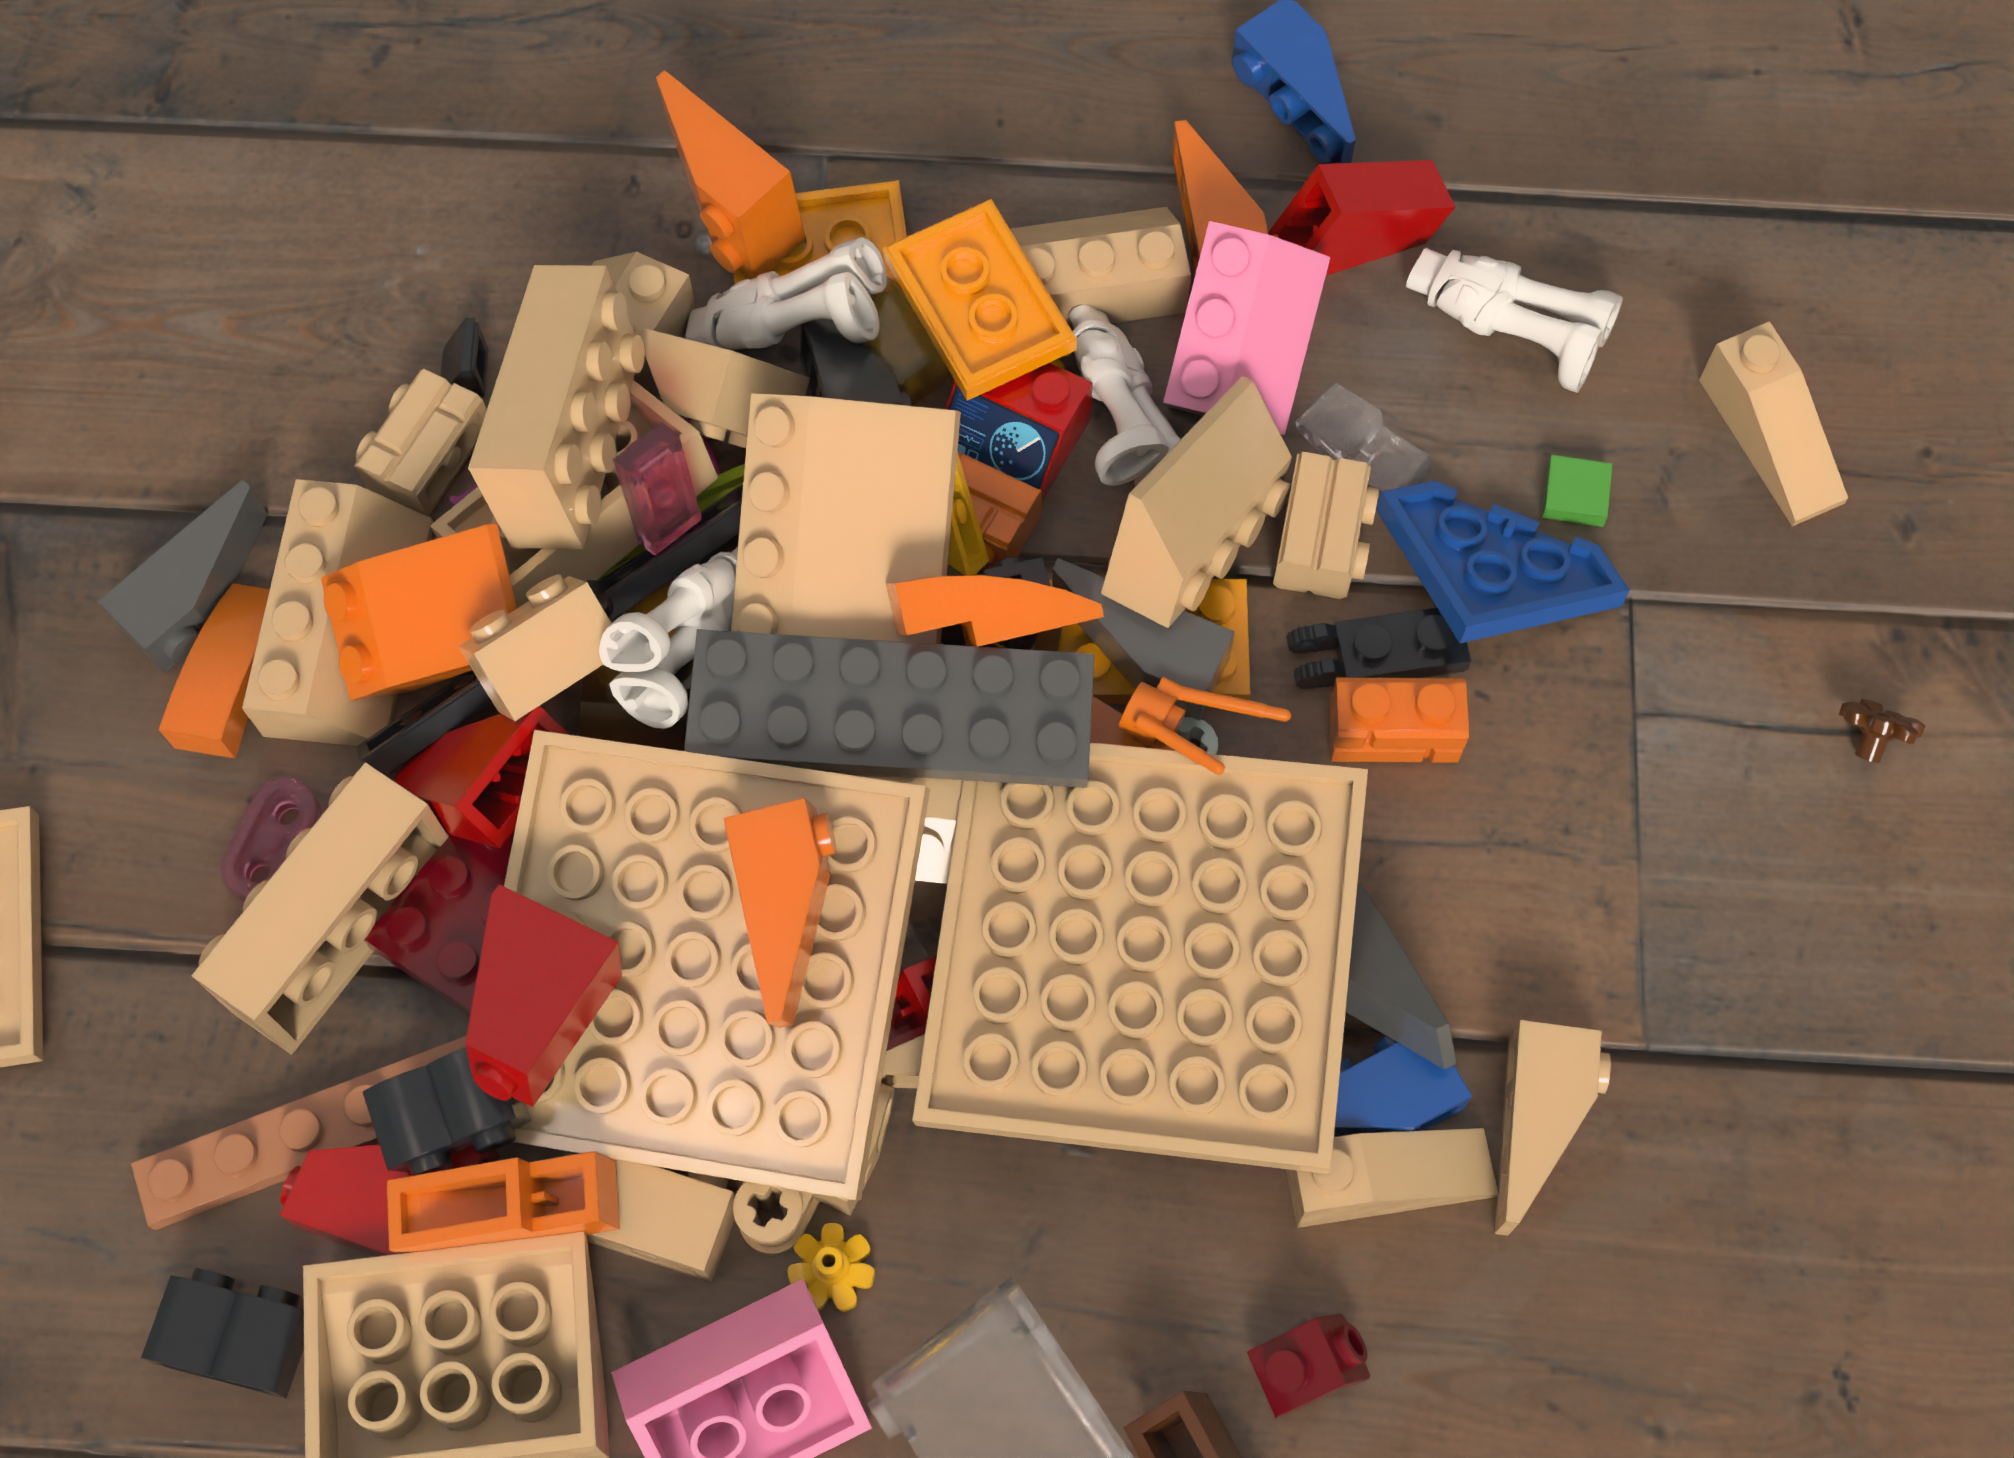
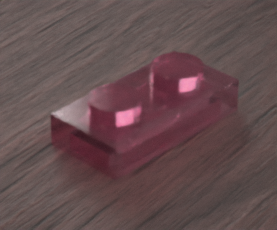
(657, 488)

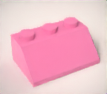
(1246, 319)
(744, 1387)

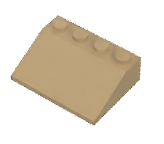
(838, 510)
(456, 1354)

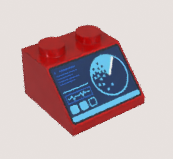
(1025, 423)

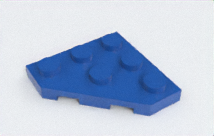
(1494, 567)

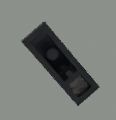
(845, 368)

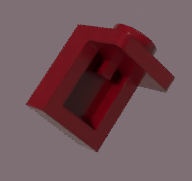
(1310, 1363)

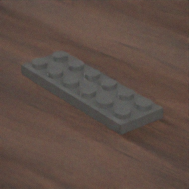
(892, 707)

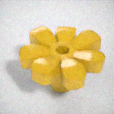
(833, 1281)

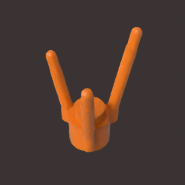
(1156, 718)

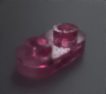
(260, 835)

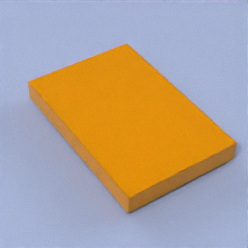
(844, 215)
(979, 299)

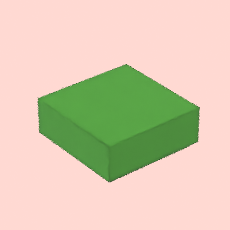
(1577, 490)

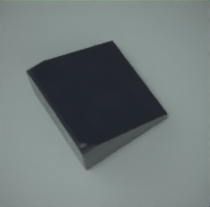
(466, 358)

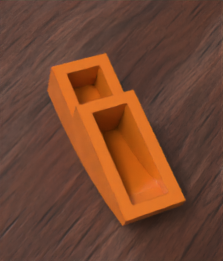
(985, 606)
(211, 688)
(503, 1202)

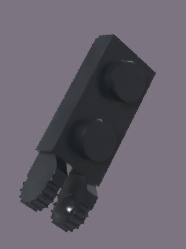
(1380, 647)

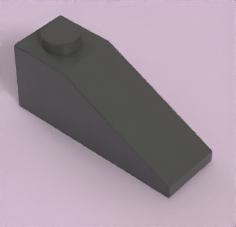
(178, 586)
(1187, 652)
(1389, 991)

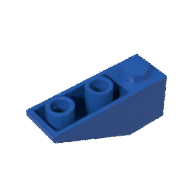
(1294, 69)
(1396, 1092)

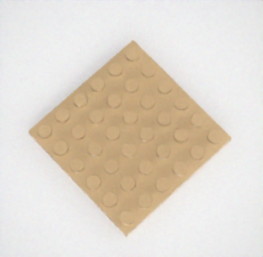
(1149, 959)
(682, 1047)

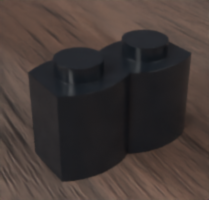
(438, 1112)
(227, 1333)

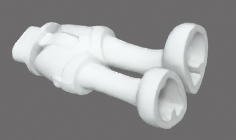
(1485, 300)
(763, 308)
(1125, 389)
(650, 658)

